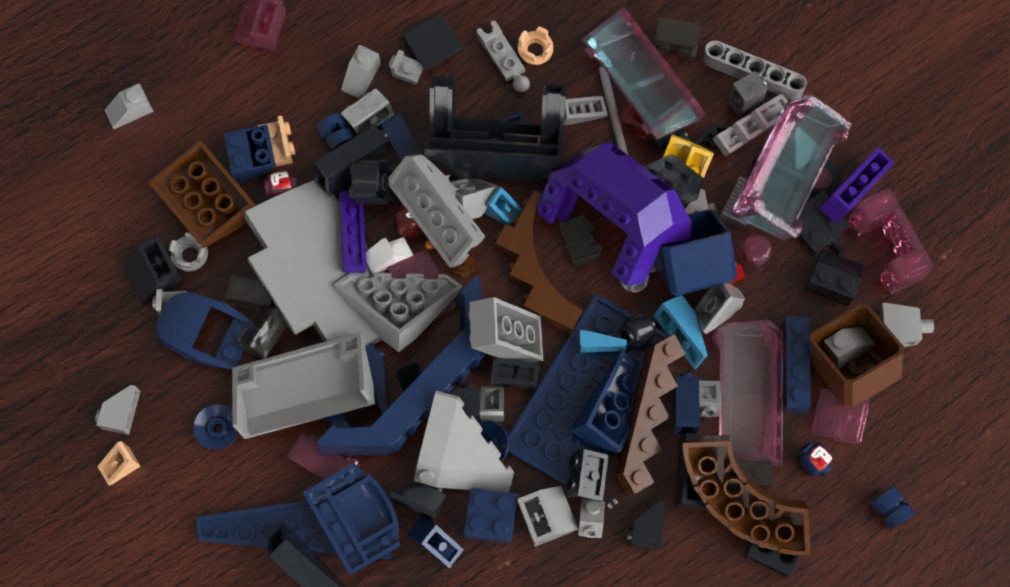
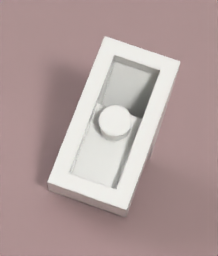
(386, 254)

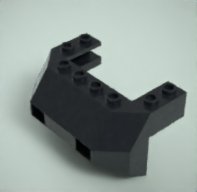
(523, 154)

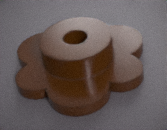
(464, 271)

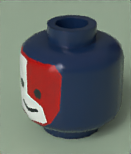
(815, 458)

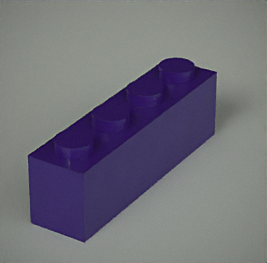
(857, 185)

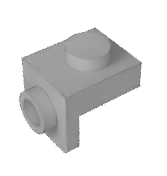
(591, 518)

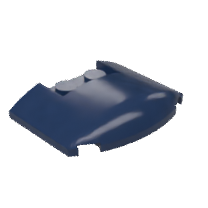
(355, 516)

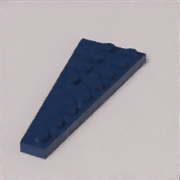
(257, 525)

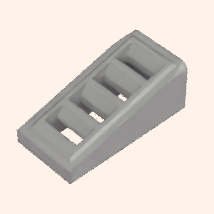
(575, 117)

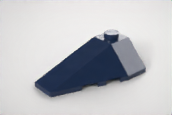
(607, 411)

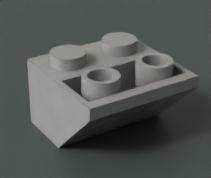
(547, 515)

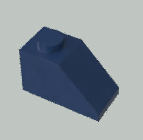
(435, 541)

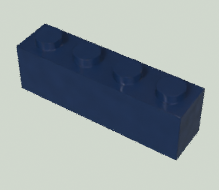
(796, 364)

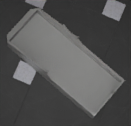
(435, 208)

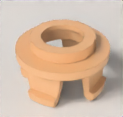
(539, 36)

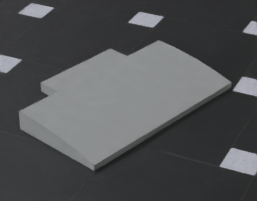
(305, 262)

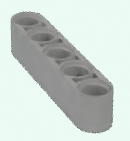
(747, 61)

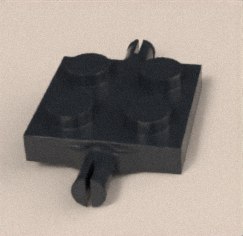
(818, 228)

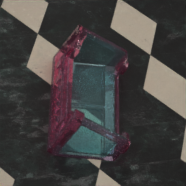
(642, 75)
(790, 166)

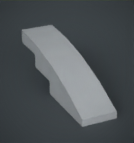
(750, 126)

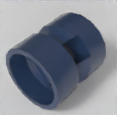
(334, 131)
(892, 508)

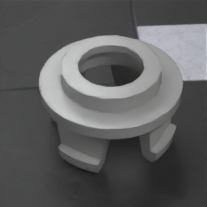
(178, 247)

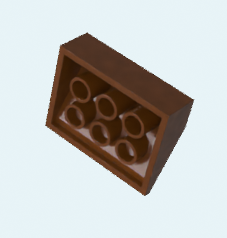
(203, 195)

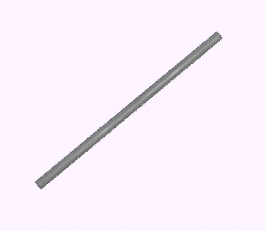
(614, 117)

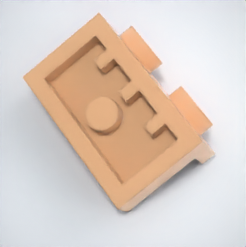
(281, 146)

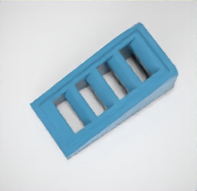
(598, 342)

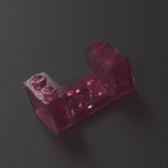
(912, 259)

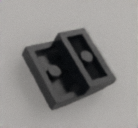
(432, 42)

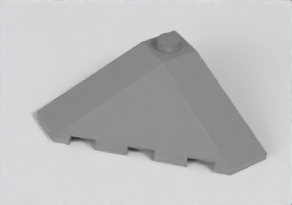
(398, 306)
(456, 452)

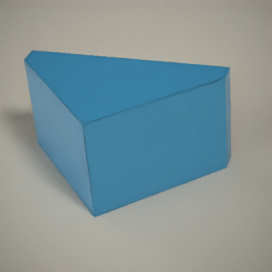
(502, 207)

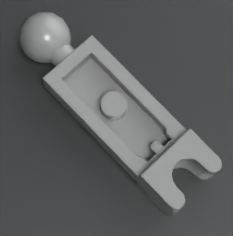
(503, 57)

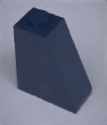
(686, 405)

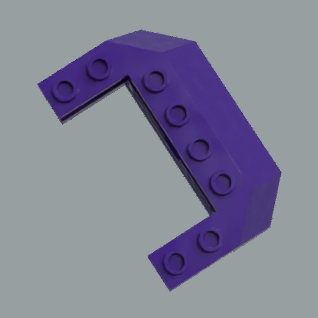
(626, 196)

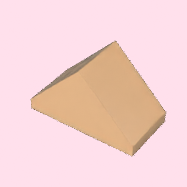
(118, 463)

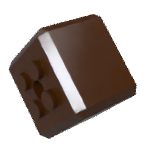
(880, 364)

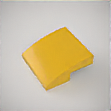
(689, 153)

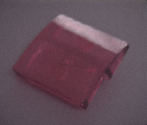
(838, 421)

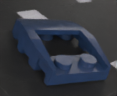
(182, 321)

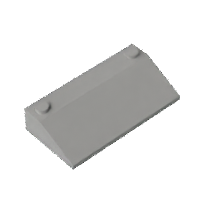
(301, 386)

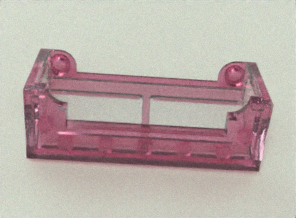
(751, 389)

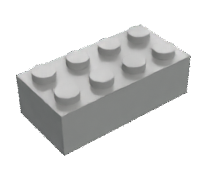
(505, 330)

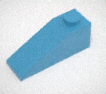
(680, 319)

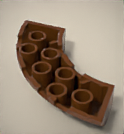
(742, 504)

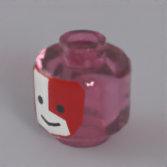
(278, 183)
(756, 250)

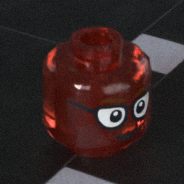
(405, 223)

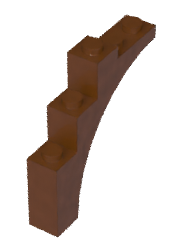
(527, 273)

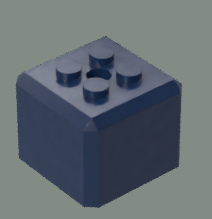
(698, 262)

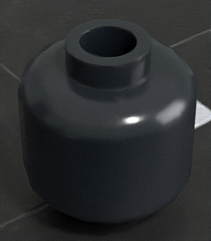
(638, 330)

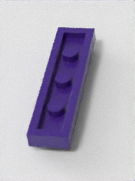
(352, 234)

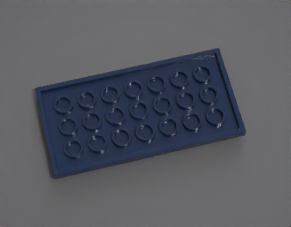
(544, 429)

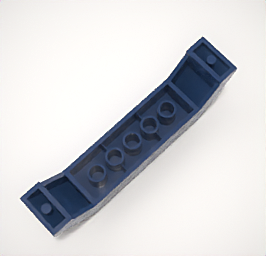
(416, 401)

